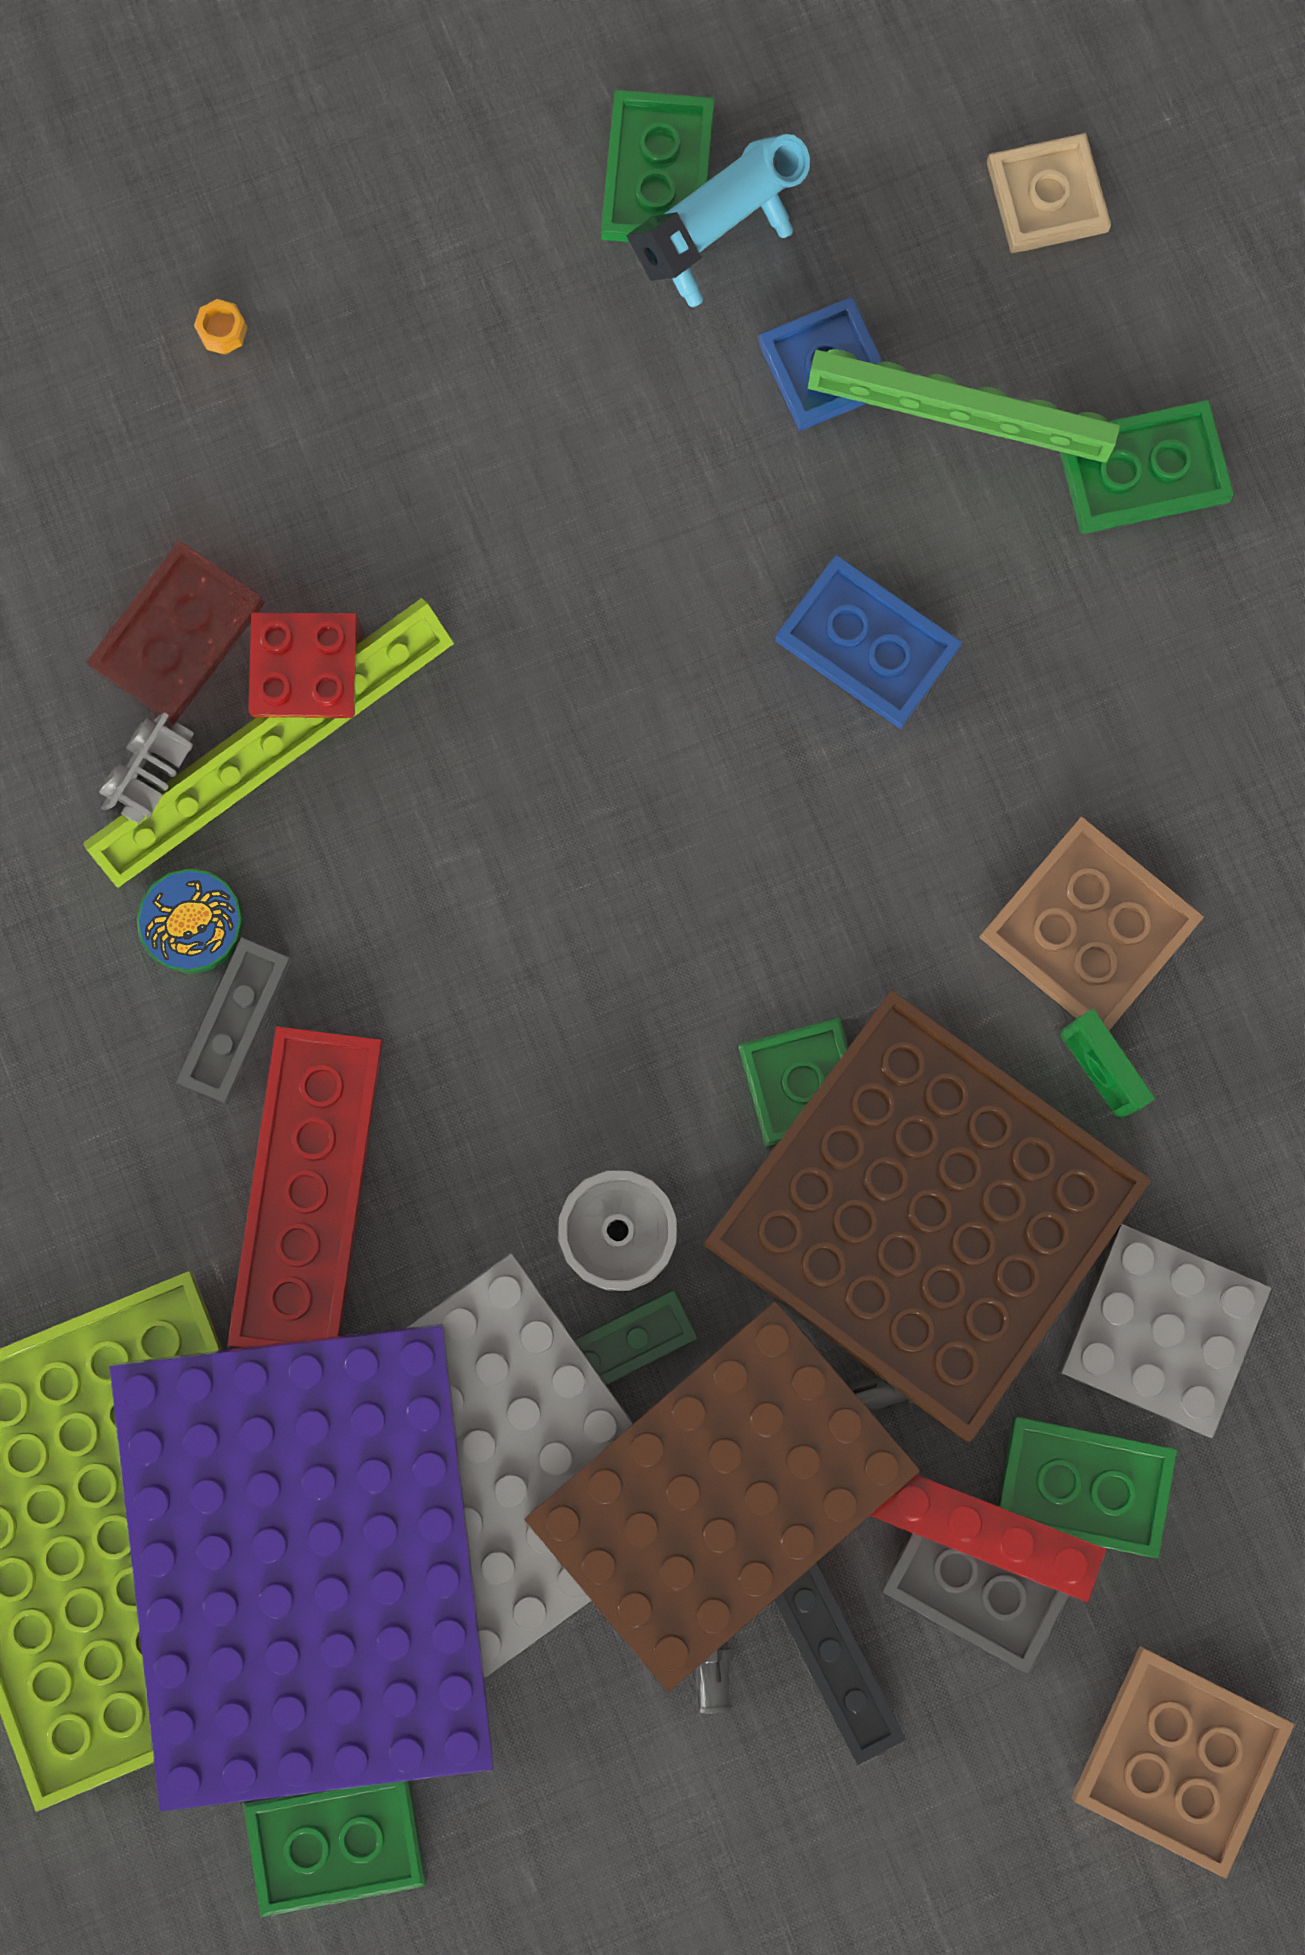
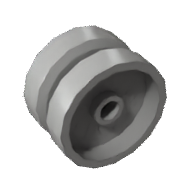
(590, 1214)

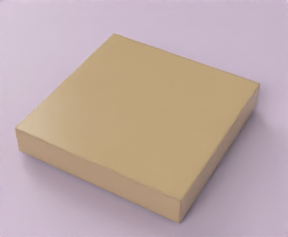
(1048, 193)

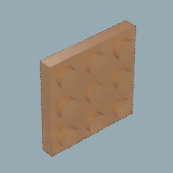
(1091, 925)
(1182, 1762)

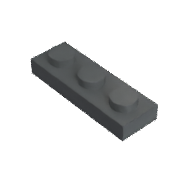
(234, 1021)

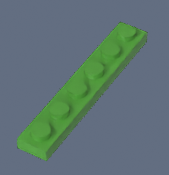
(976, 409)

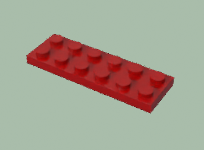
(305, 1188)

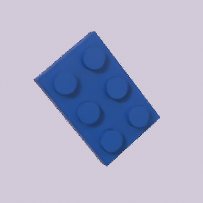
(868, 641)

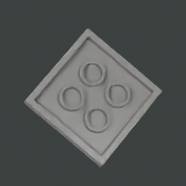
(1165, 1330)

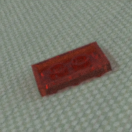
(175, 632)

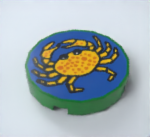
(190, 921)

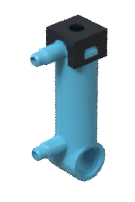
(673, 240)

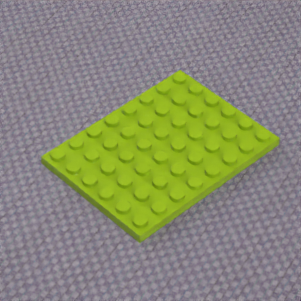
(66, 1572)

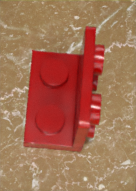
(303, 665)

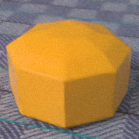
(220, 326)

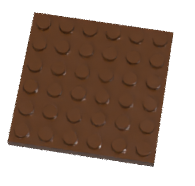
(928, 1215)

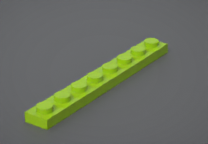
(262, 750)

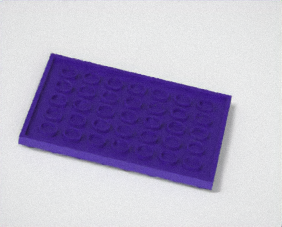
(301, 1567)

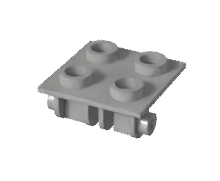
(122, 782)

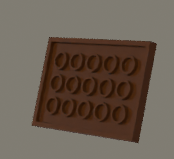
(721, 1496)

